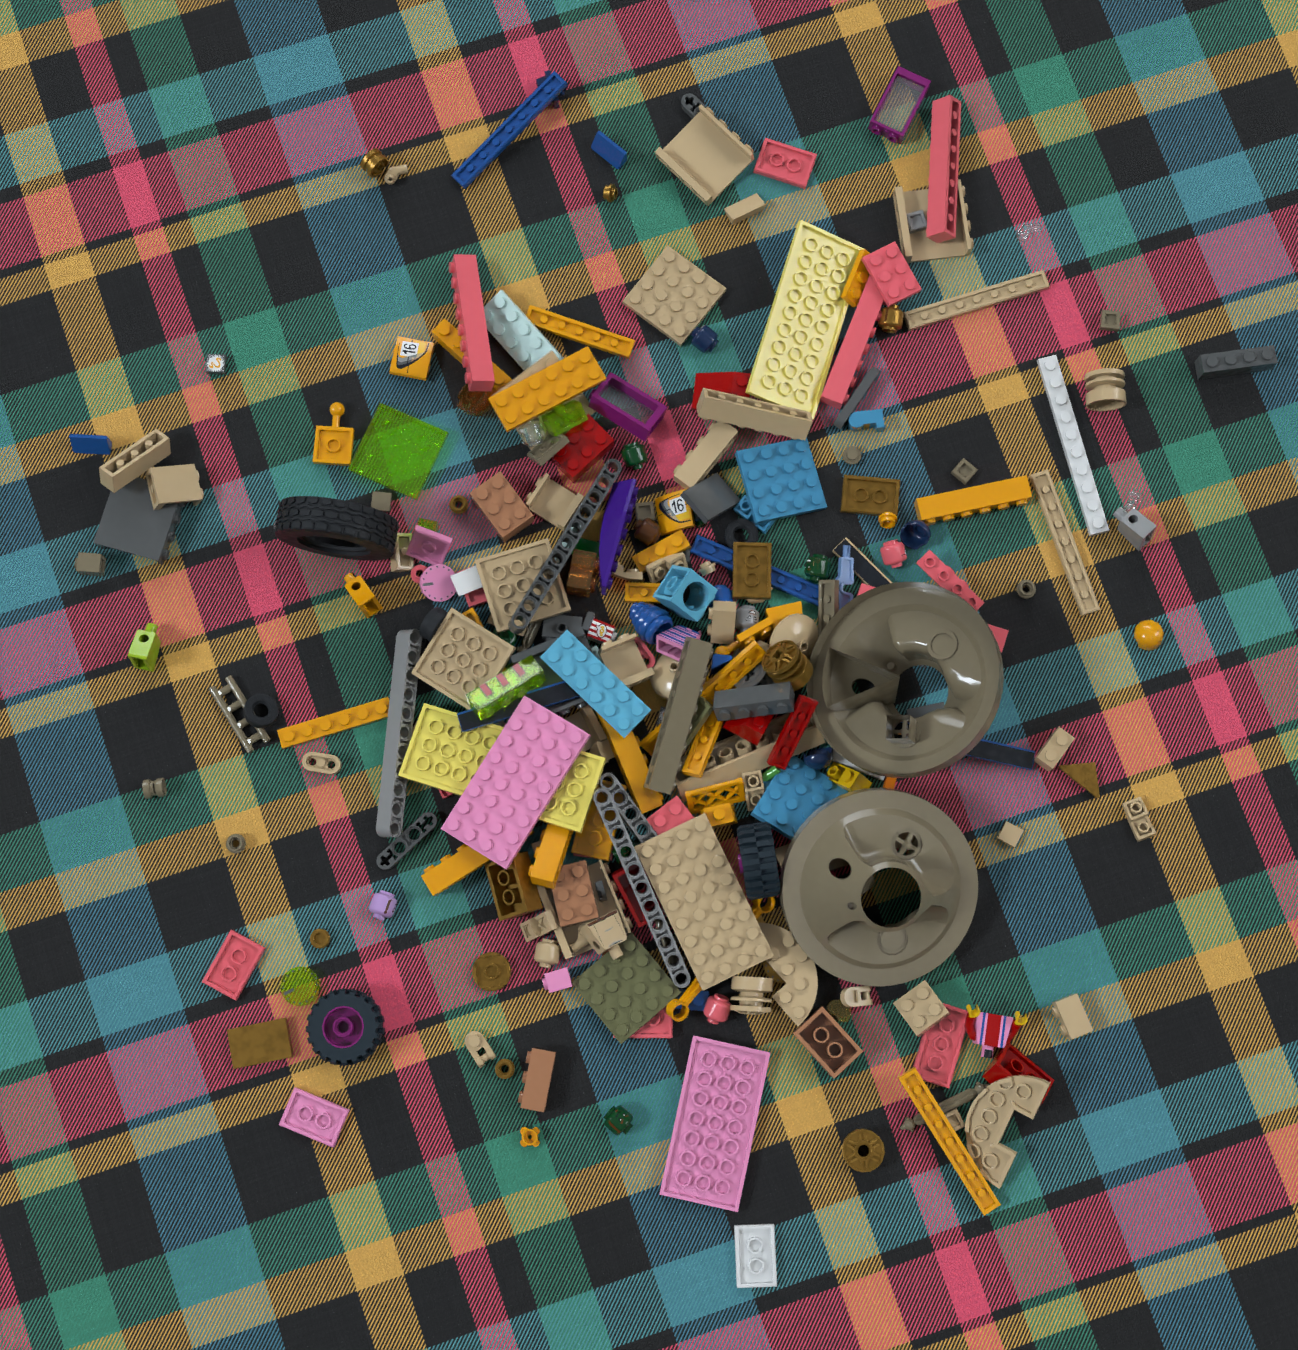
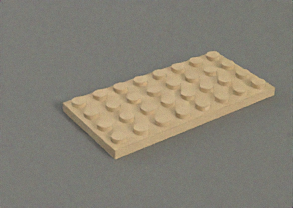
(703, 901)

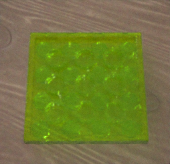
(398, 451)

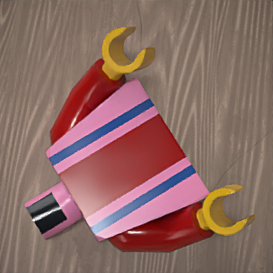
(991, 1029)

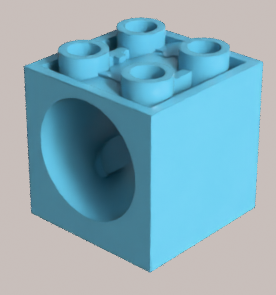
(672, 589)

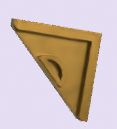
(1084, 775)

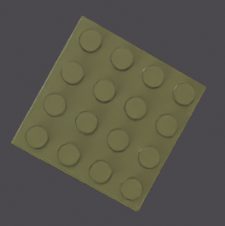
(626, 989)

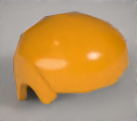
(1148, 635)

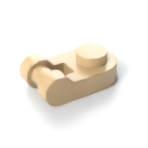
(852, 996)
(475, 1041)

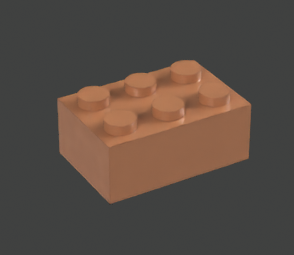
(502, 506)
(575, 895)
(827, 1042)

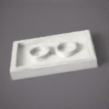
(755, 1255)

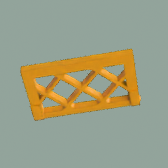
(720, 787)

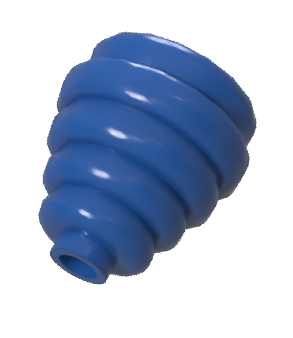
(649, 621)

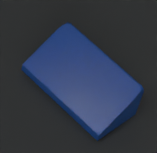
(609, 150)
(90, 444)
(719, 662)

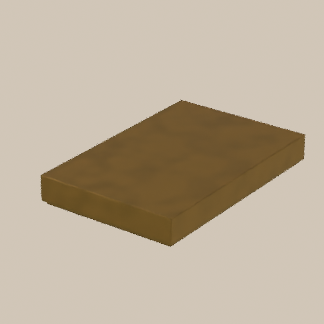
(869, 495)
(751, 570)
(259, 1043)

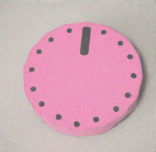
(437, 583)

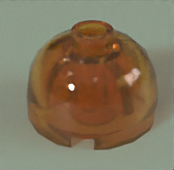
(474, 402)

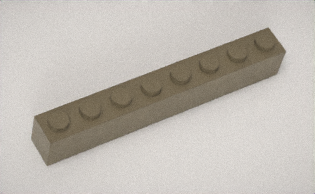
(678, 715)

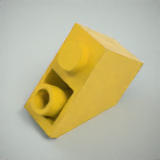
(847, 778)

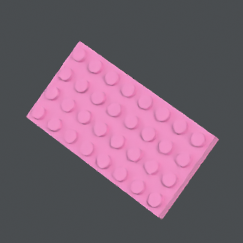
(515, 782)
(715, 1123)

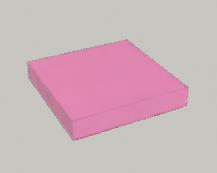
(428, 545)

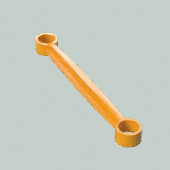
(694, 988)

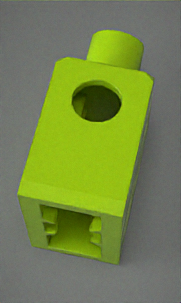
(145, 648)

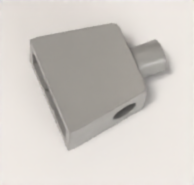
(1135, 527)

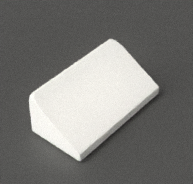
(466, 581)

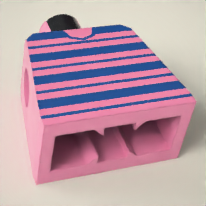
(672, 640)

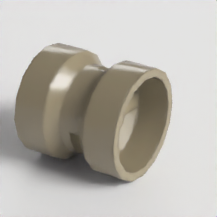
(154, 788)

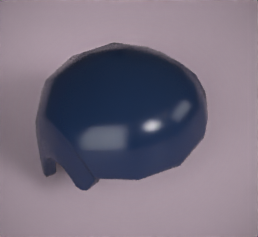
(915, 534)
(819, 758)

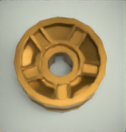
(374, 162)

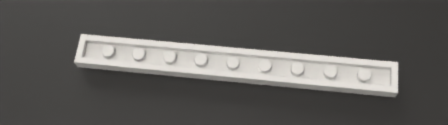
(1072, 445)

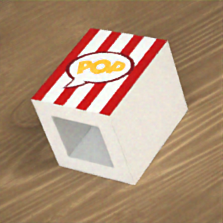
(601, 632)

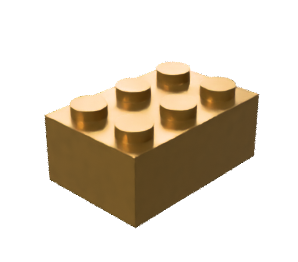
(513, 888)

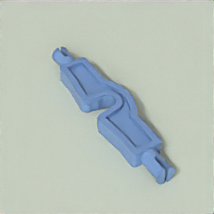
(845, 575)

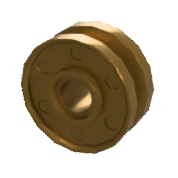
(871, 1159)

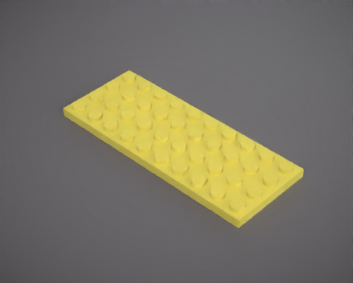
(804, 320)
(449, 759)

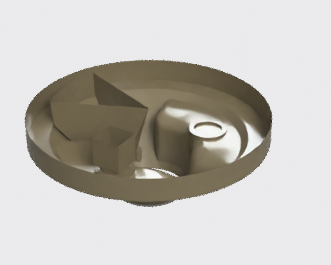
(880, 639)
(828, 911)

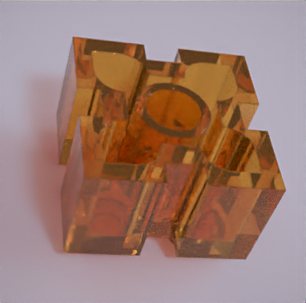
(581, 573)

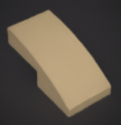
(538, 926)

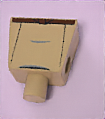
(606, 934)

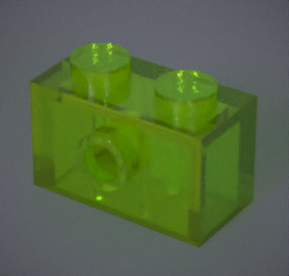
(564, 417)

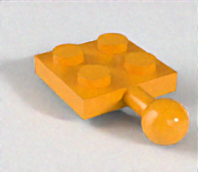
(334, 443)
(760, 631)

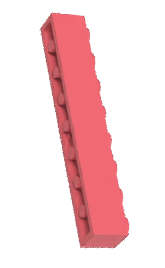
(943, 169)
(472, 323)
(853, 347)

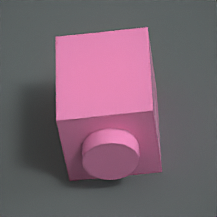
(557, 980)

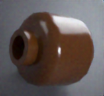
(647, 531)

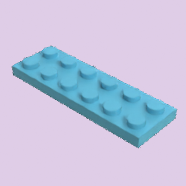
(595, 683)

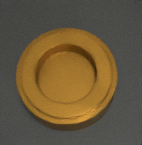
(320, 938)

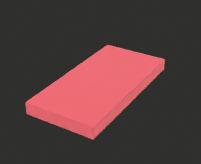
(941, 1048)

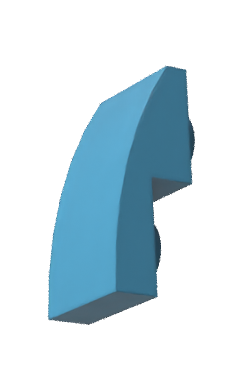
(743, 510)

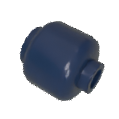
(704, 338)

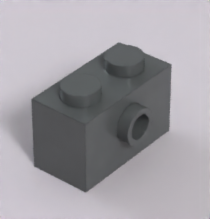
(557, 625)

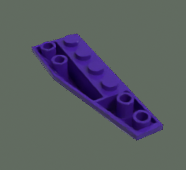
(613, 530)

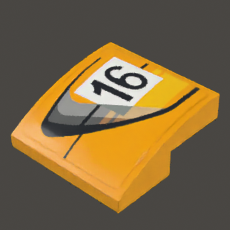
(411, 358)
(673, 513)

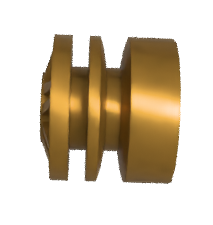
(787, 664)

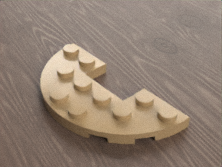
(796, 971)
(990, 1117)

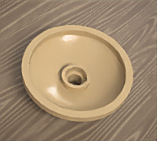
(800, 630)
(664, 676)

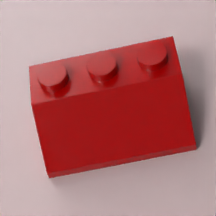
(749, 728)
(1013, 1062)

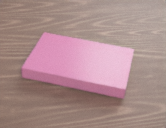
(314, 1117)

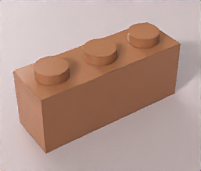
(537, 1079)

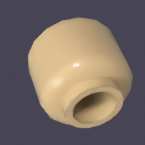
(547, 953)

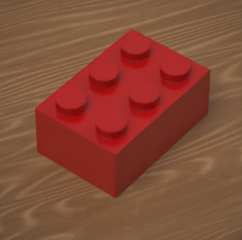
(586, 447)

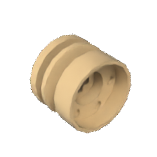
(1105, 389)
(751, 994)

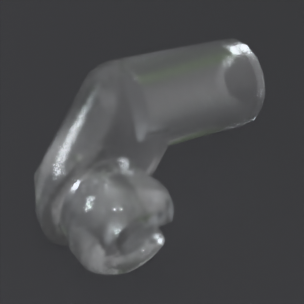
(1026, 230)
(1133, 502)

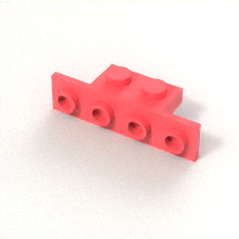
(946, 578)

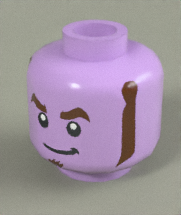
(383, 905)

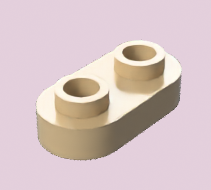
(322, 763)

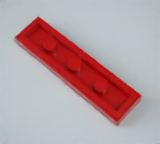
(792, 732)

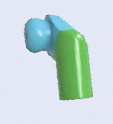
(768, 775)

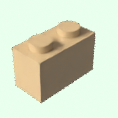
(723, 622)
(1053, 749)
(1071, 1016)

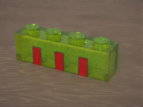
(506, 688)

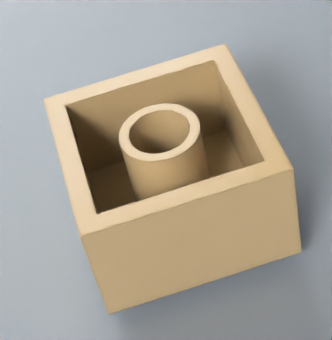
(921, 1008)

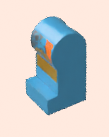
(866, 419)

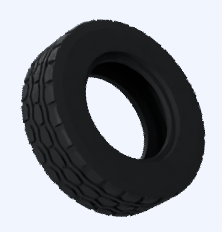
(336, 528)

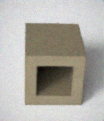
(90, 564)

